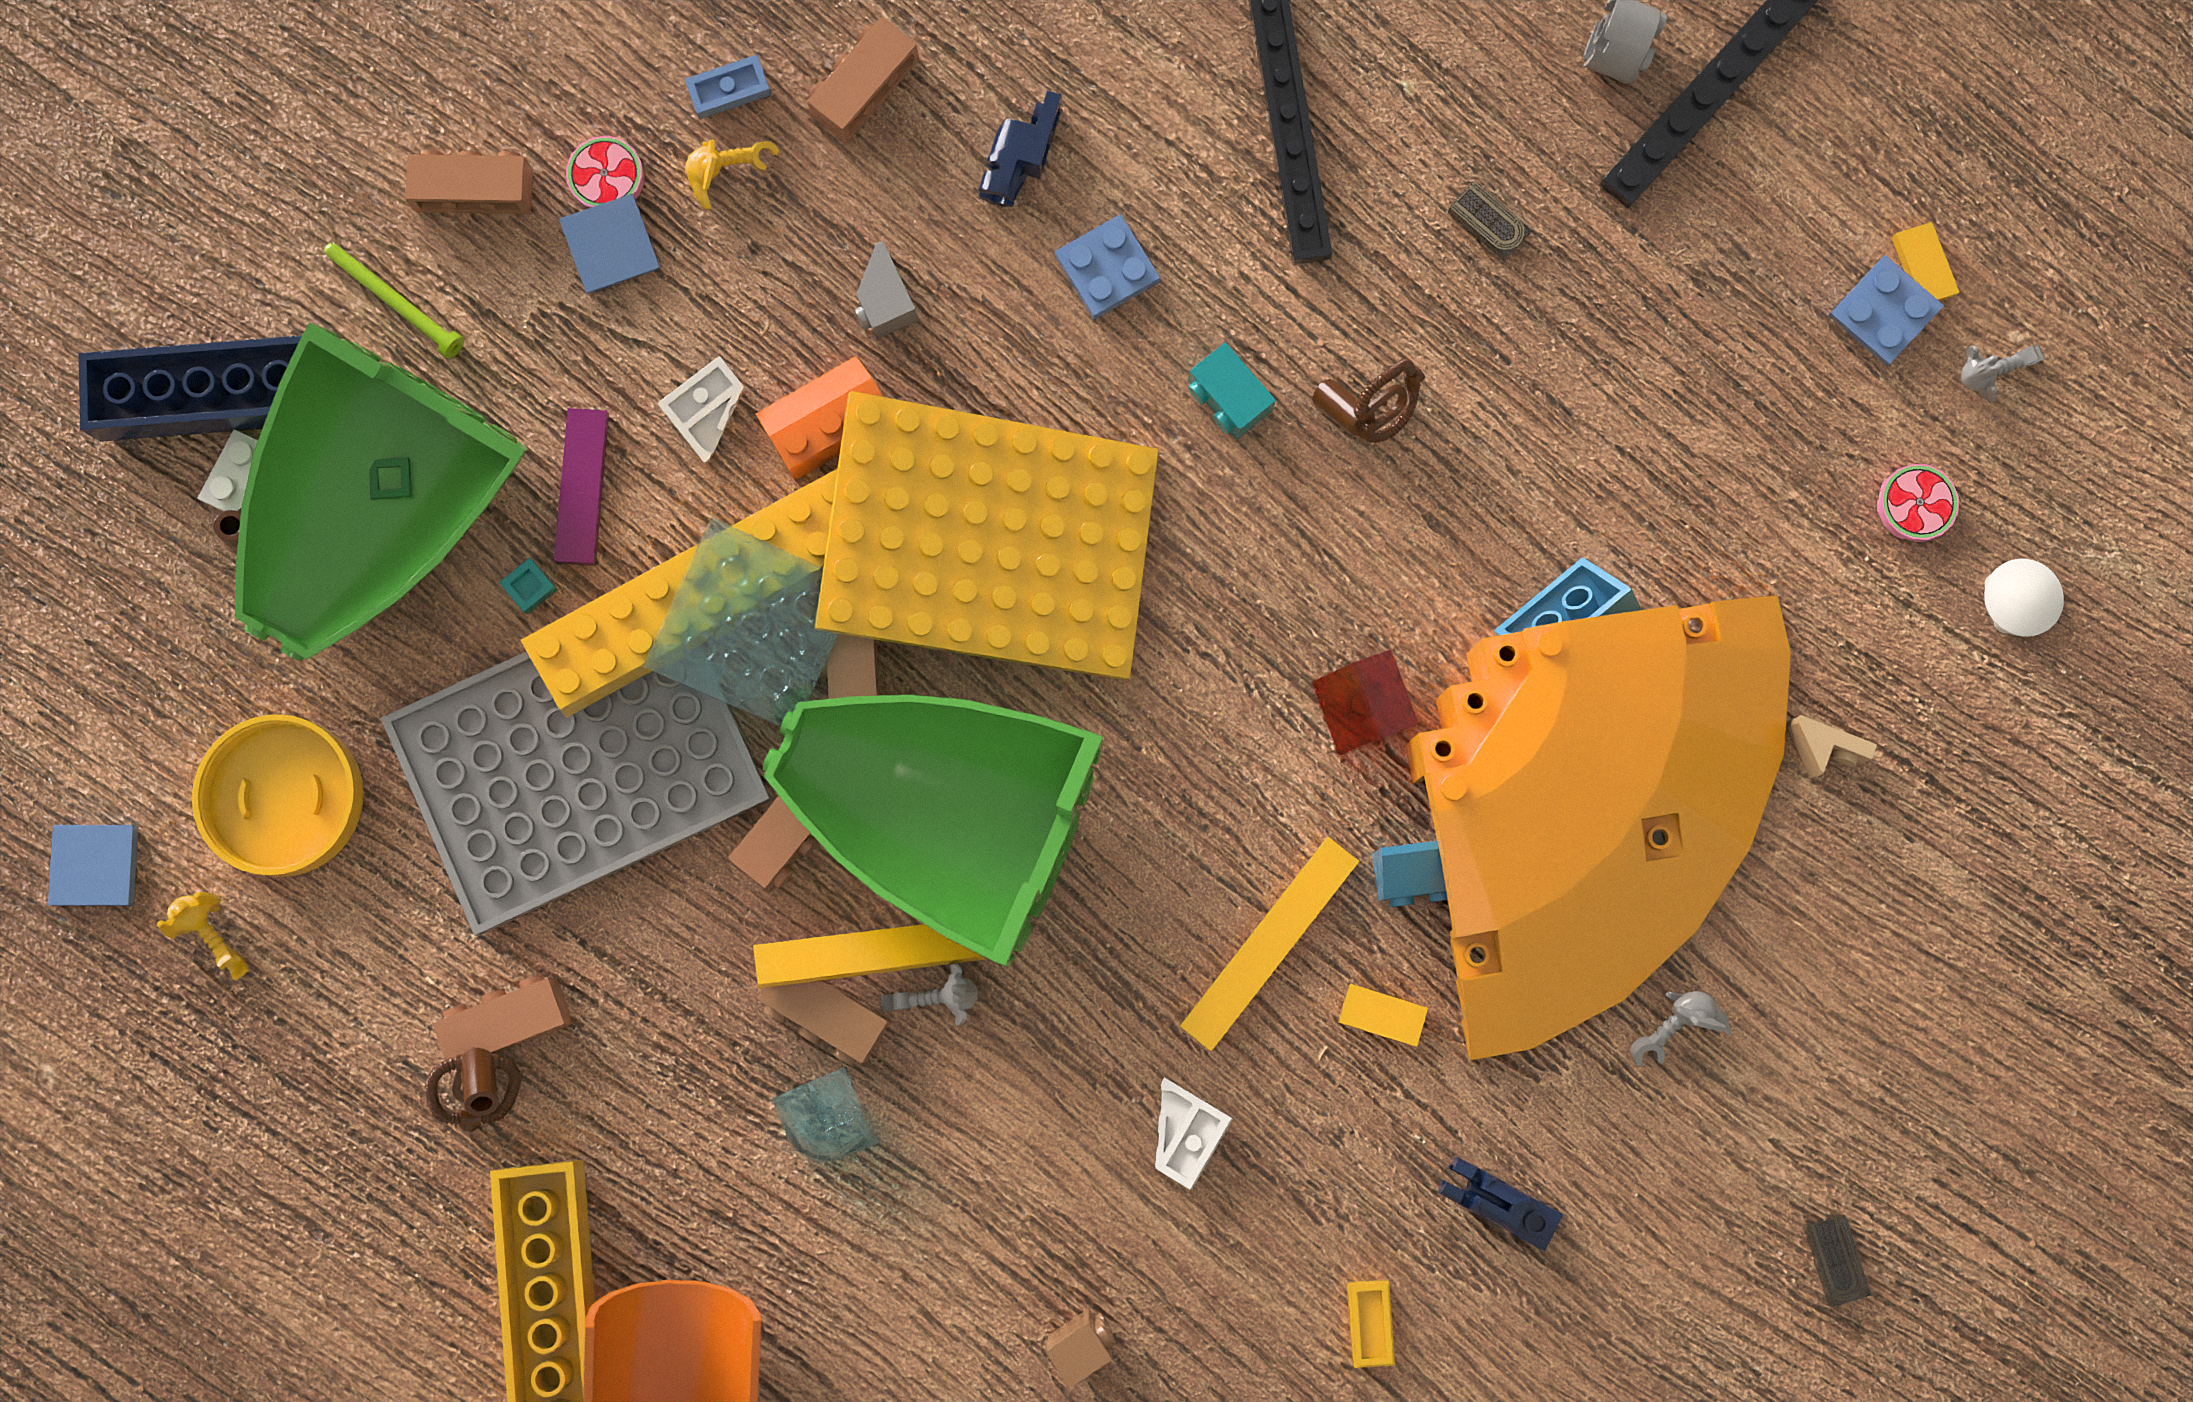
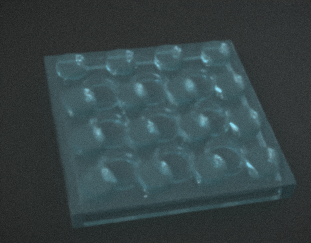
(744, 625)

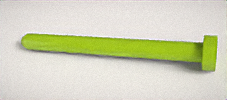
(449, 343)

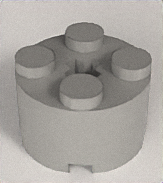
(1623, 40)

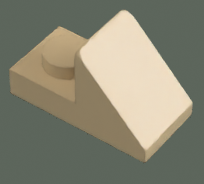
(1817, 742)

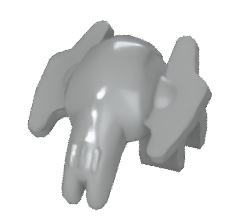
(1981, 373)
(957, 994)
(1690, 1009)

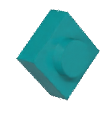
(528, 586)

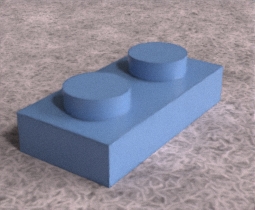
(728, 87)

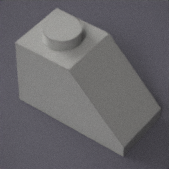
(883, 296)

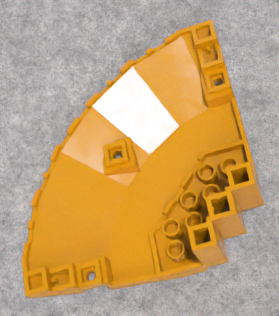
(1562, 776)

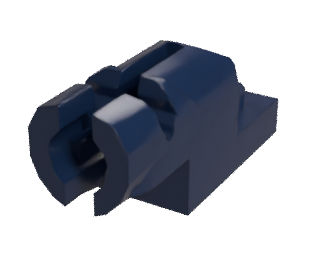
(1020, 152)
(1502, 1204)

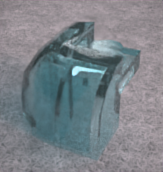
(826, 1118)

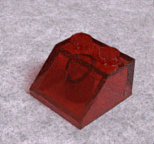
(1365, 703)

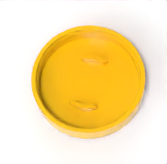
(277, 796)

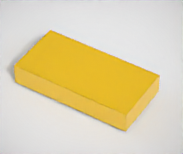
(1925, 260)
(1383, 1015)
(1370, 1323)

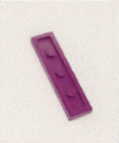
(581, 487)

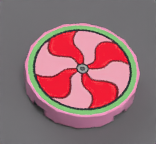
(604, 171)
(1918, 503)

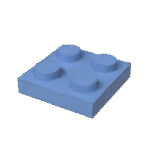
(1107, 267)
(1886, 310)

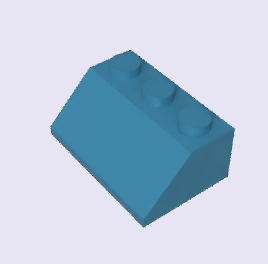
(1574, 595)
(1409, 873)

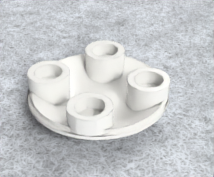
(2023, 598)

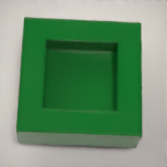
(404, 491)

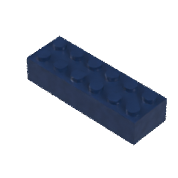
(181, 388)

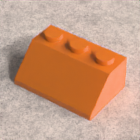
(810, 421)

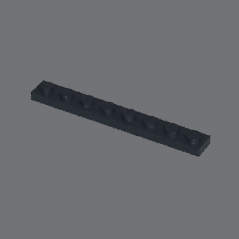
(1703, 98)
(1290, 131)

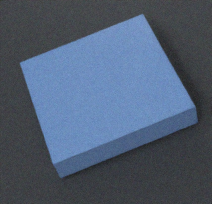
(609, 243)
(93, 865)

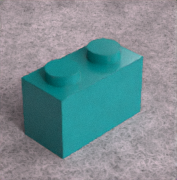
(1230, 391)

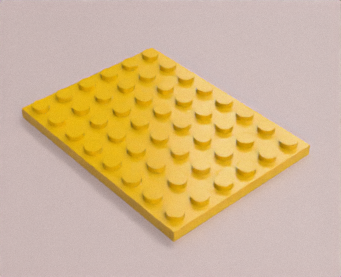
(986, 537)

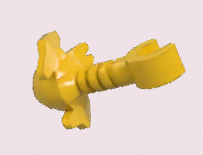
(706, 164)
(191, 914)

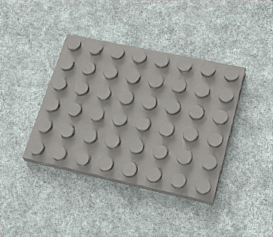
(556, 802)

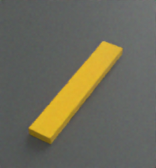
(1269, 944)
(855, 955)

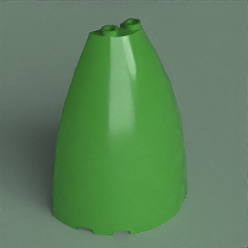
(311, 539)
(940, 805)

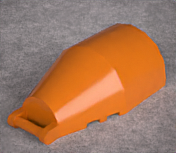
(672, 1344)

